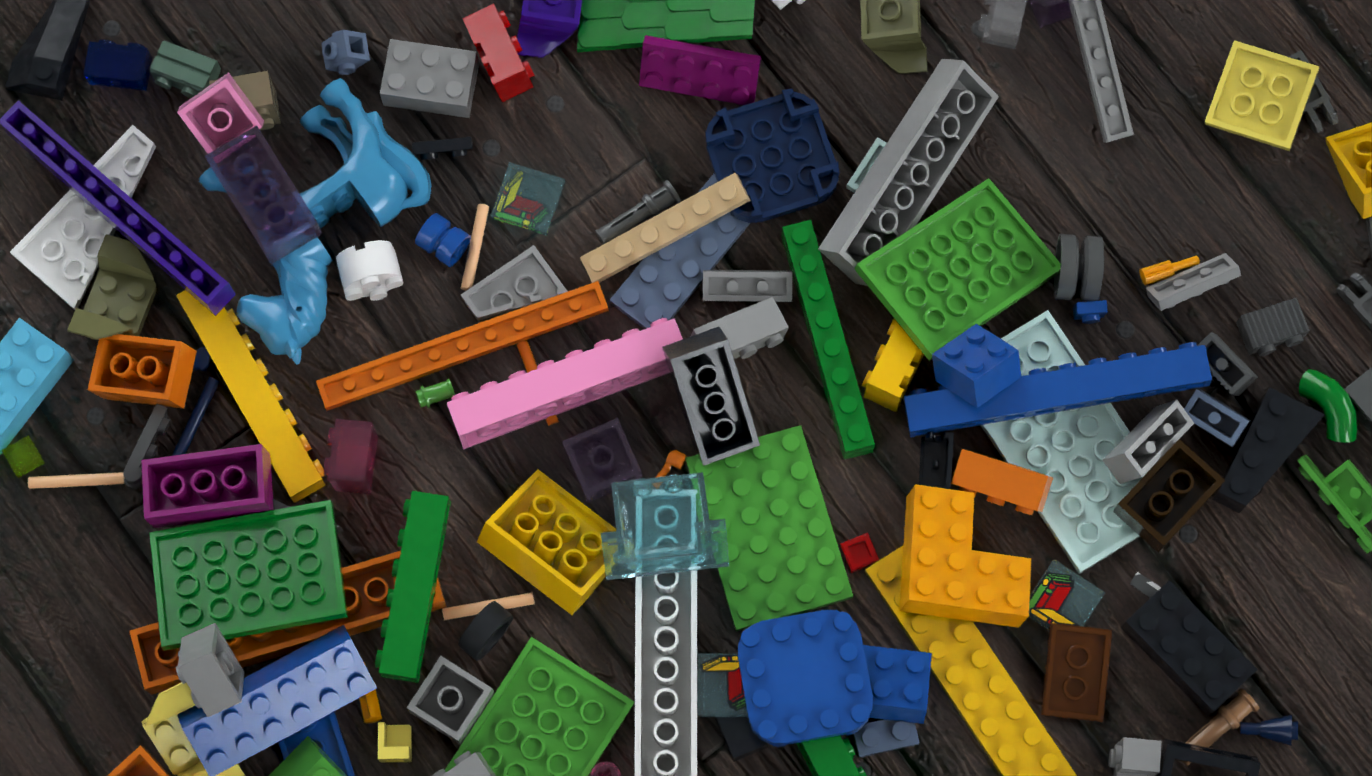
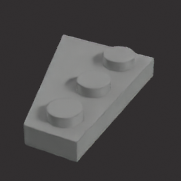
(513, 286)

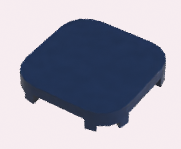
(776, 152)

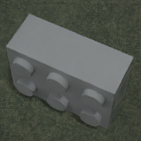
(429, 78)

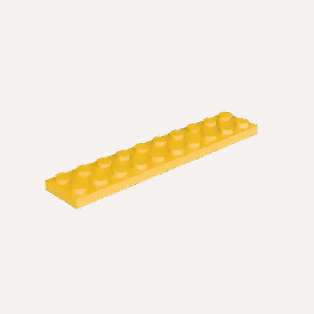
(975, 683)

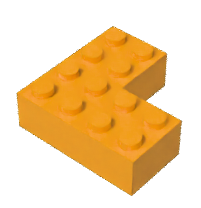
(949, 577)

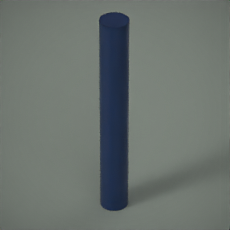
(196, 417)

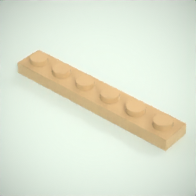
(665, 228)

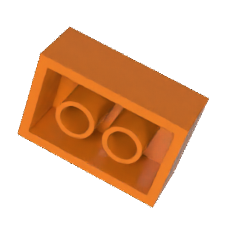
(142, 370)

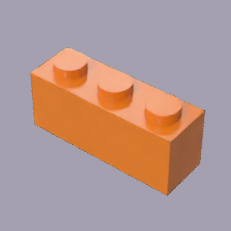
(1002, 481)

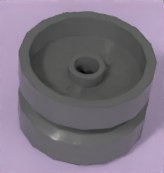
(1081, 267)

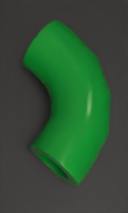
(1334, 402)

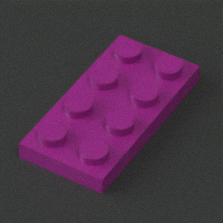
(699, 70)

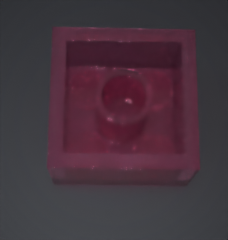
(351, 456)

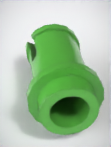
(434, 393)

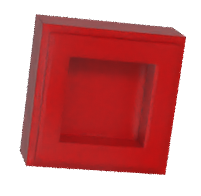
(859, 552)

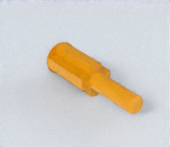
(1165, 269)
(370, 707)

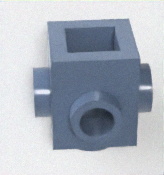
(345, 51)

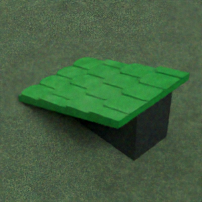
(626, 22)

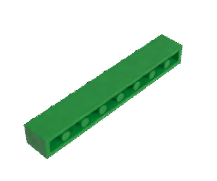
(827, 340)

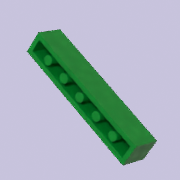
(414, 586)

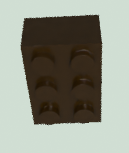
(1168, 495)

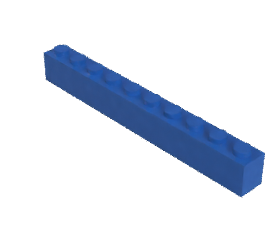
(1064, 389)

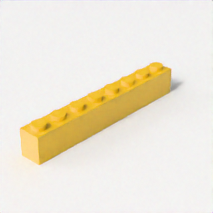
(256, 398)

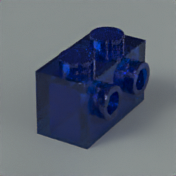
(118, 65)

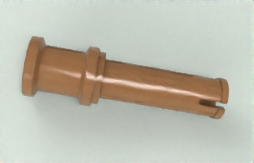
(1226, 718)

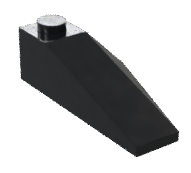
(49, 51)

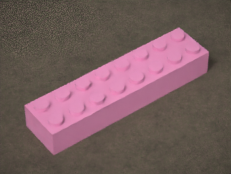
(563, 384)

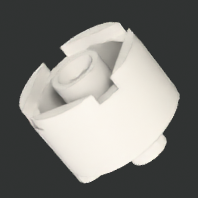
(369, 270)

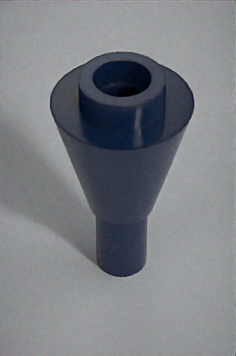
(1277, 729)

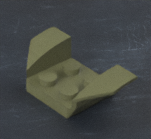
(894, 33)
(119, 294)

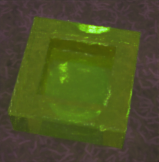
(23, 456)

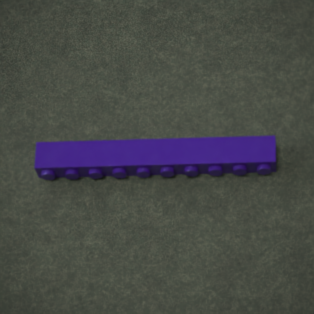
(117, 208)

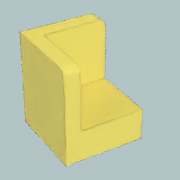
(394, 743)

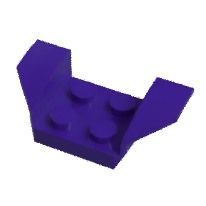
(546, 25)

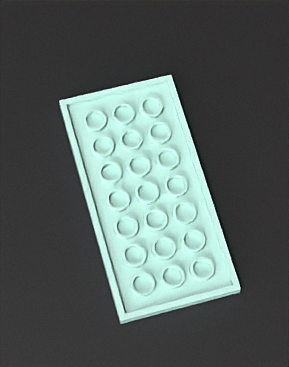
(1070, 450)

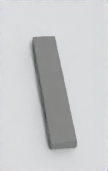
(1101, 69)

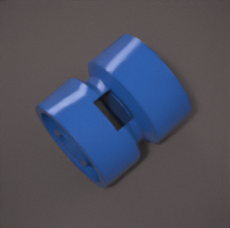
(440, 238)

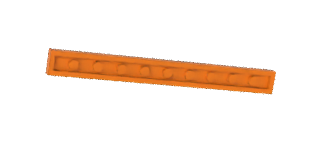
(462, 345)

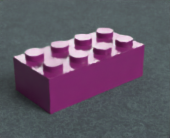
(207, 485)

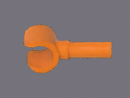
(675, 459)

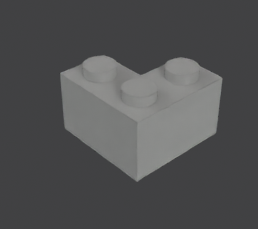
(1135, 757)

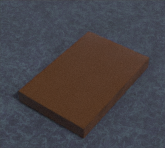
(1076, 672)

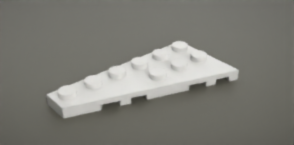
(68, 238)

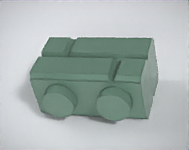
(183, 69)

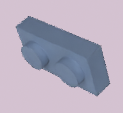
(884, 737)

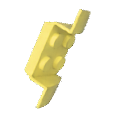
(169, 738)

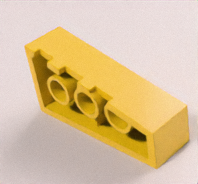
(894, 369)

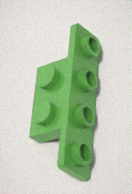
(1348, 493)

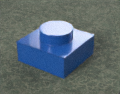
(1090, 311)

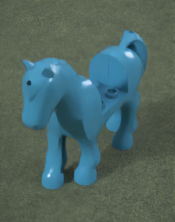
(375, 174)

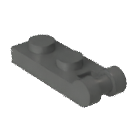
(145, 448)

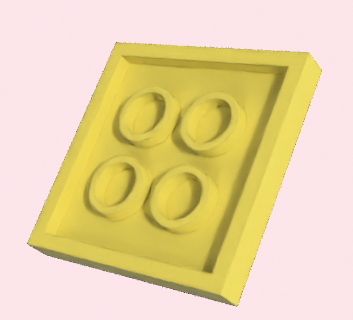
(1261, 95)

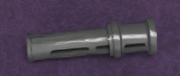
(648, 207)

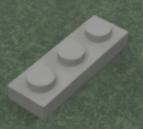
(1193, 281)
(747, 285)

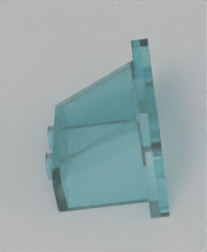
(663, 528)

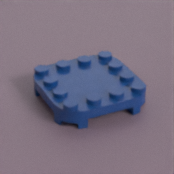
(805, 677)

